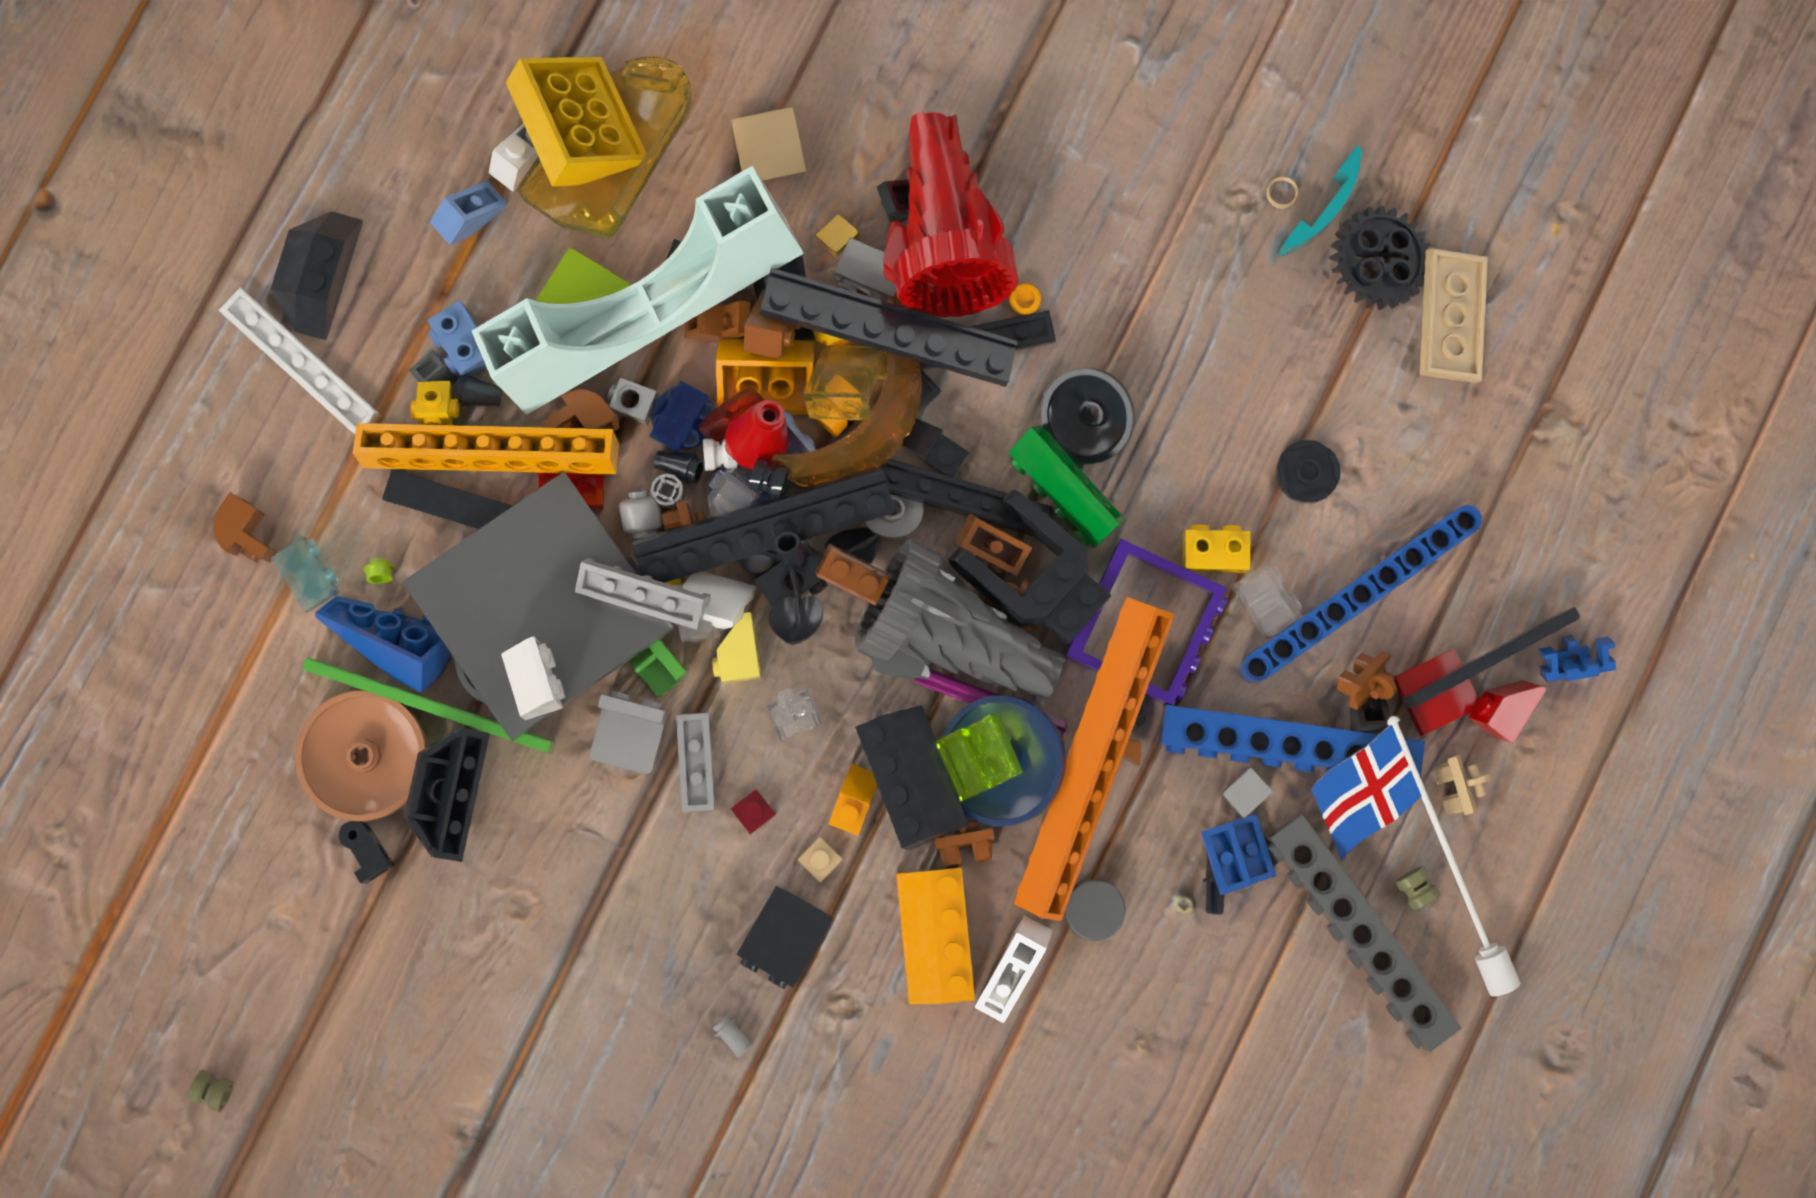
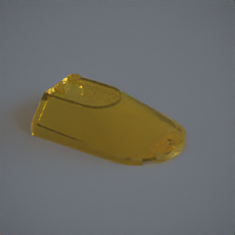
(657, 102)

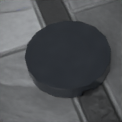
(1307, 472)

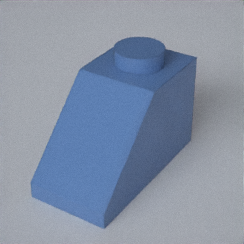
(467, 212)

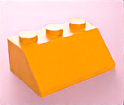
(773, 378)

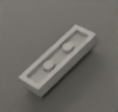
(695, 762)

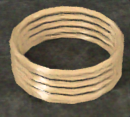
(1277, 205)

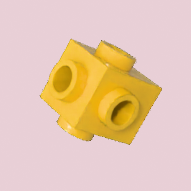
(435, 404)

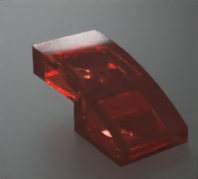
(717, 422)

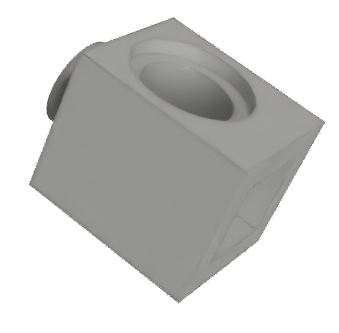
(642, 411)

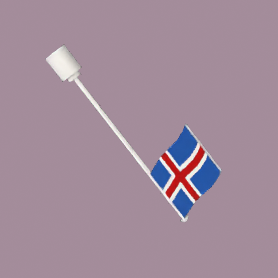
(1373, 792)

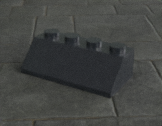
(912, 777)

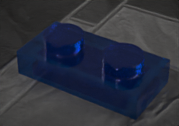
(679, 416)

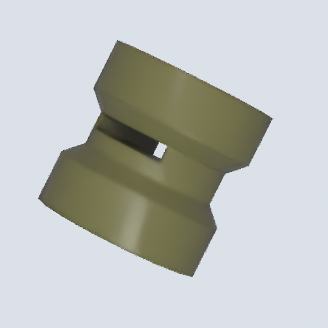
(1417, 888)
(210, 1090)

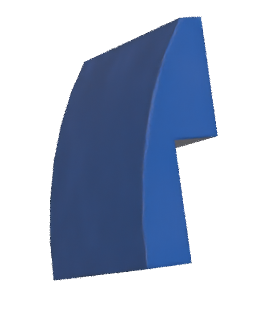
(1238, 854)

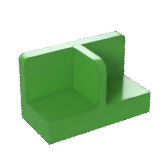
(658, 668)

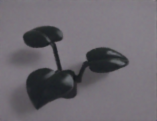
(800, 617)

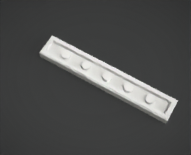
(298, 360)

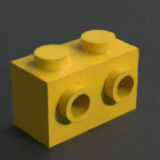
(1216, 549)

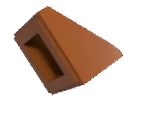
(1133, 752)

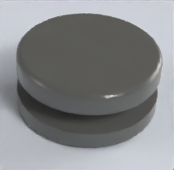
(1095, 910)

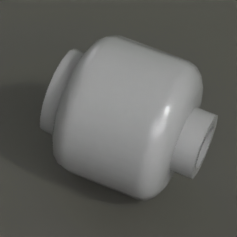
(640, 514)

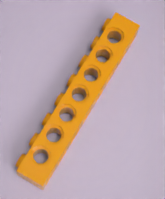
(486, 448)

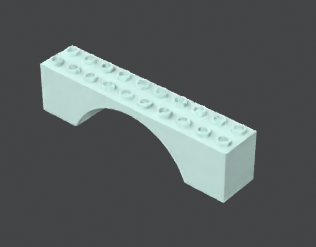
(550, 348)

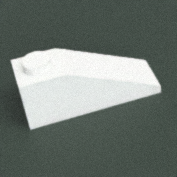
(1014, 968)

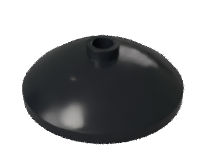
(1069, 417)

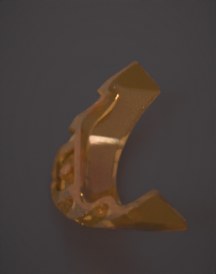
(872, 440)

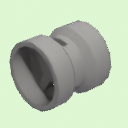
(672, 491)

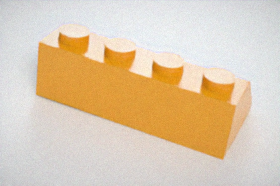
(935, 936)

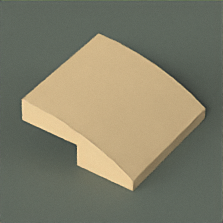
(769, 143)

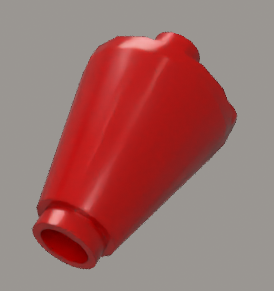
(757, 434)

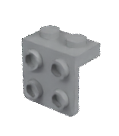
(628, 733)

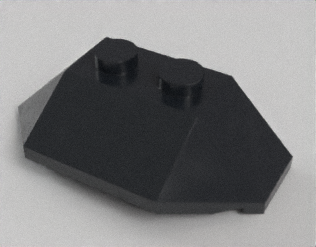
(314, 271)
(446, 792)

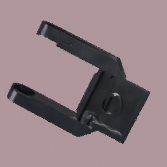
(1060, 597)

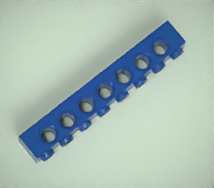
(1176, 720)

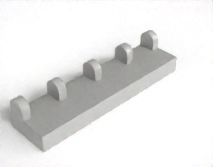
(641, 593)

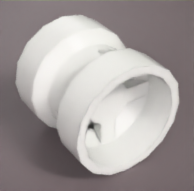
(715, 455)

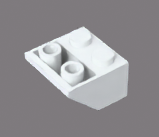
(532, 679)

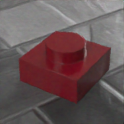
(753, 811)

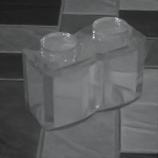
(1267, 600)

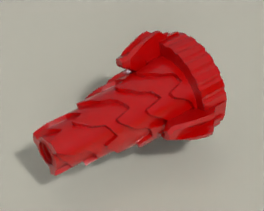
(953, 247)

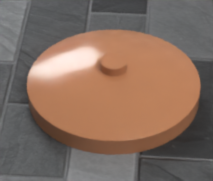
(359, 755)

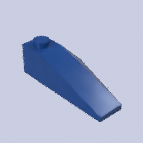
(394, 642)

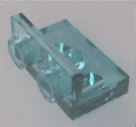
(306, 574)

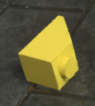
(738, 653)

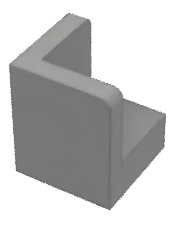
(1247, 792)

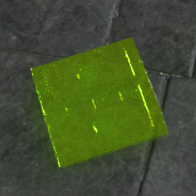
(979, 757)

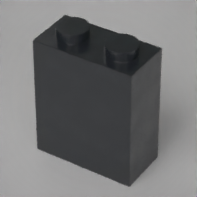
(783, 937)

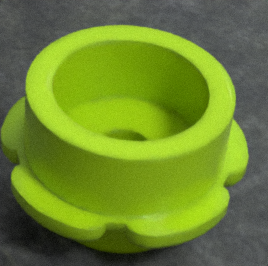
(379, 571)

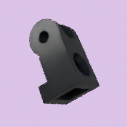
(366, 849)

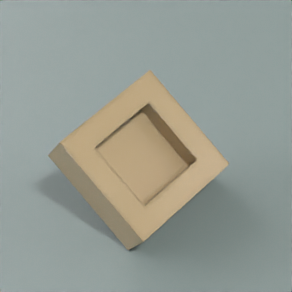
(820, 859)

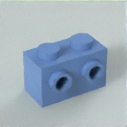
(453, 331)

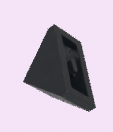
(1370, 716)

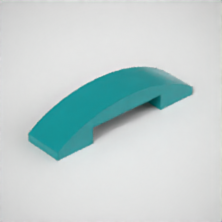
(1345, 176)

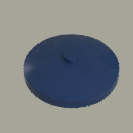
(1037, 750)

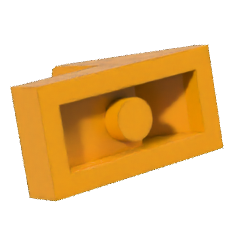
(854, 800)

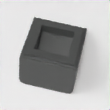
(431, 369)

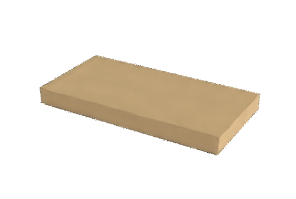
(1453, 315)

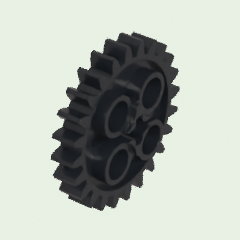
(1379, 229)

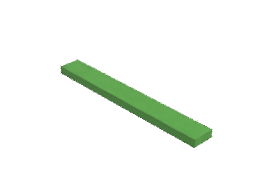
(423, 704)

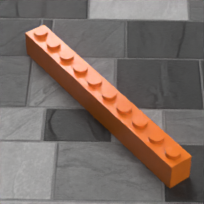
(1093, 759)

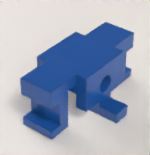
(1560, 667)

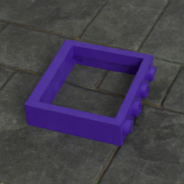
(1201, 635)

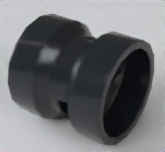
(761, 476)

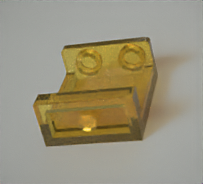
(844, 382)

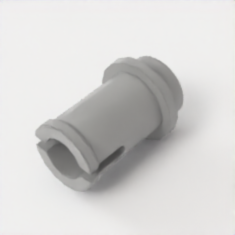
(732, 1035)

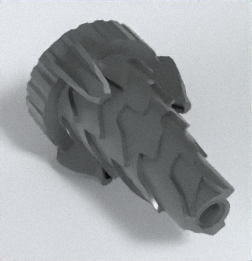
(936, 619)

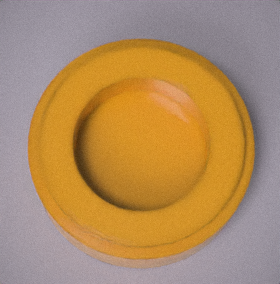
(1025, 299)

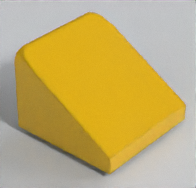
(836, 235)

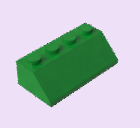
(1066, 486)

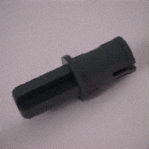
(1214, 900)

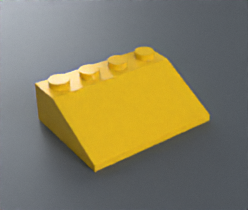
(574, 118)

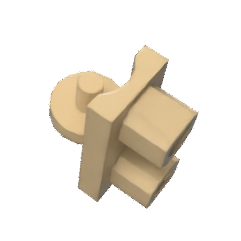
(1454, 771)

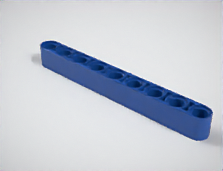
(1371, 583)

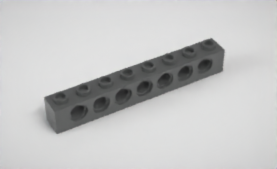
(1439, 1022)

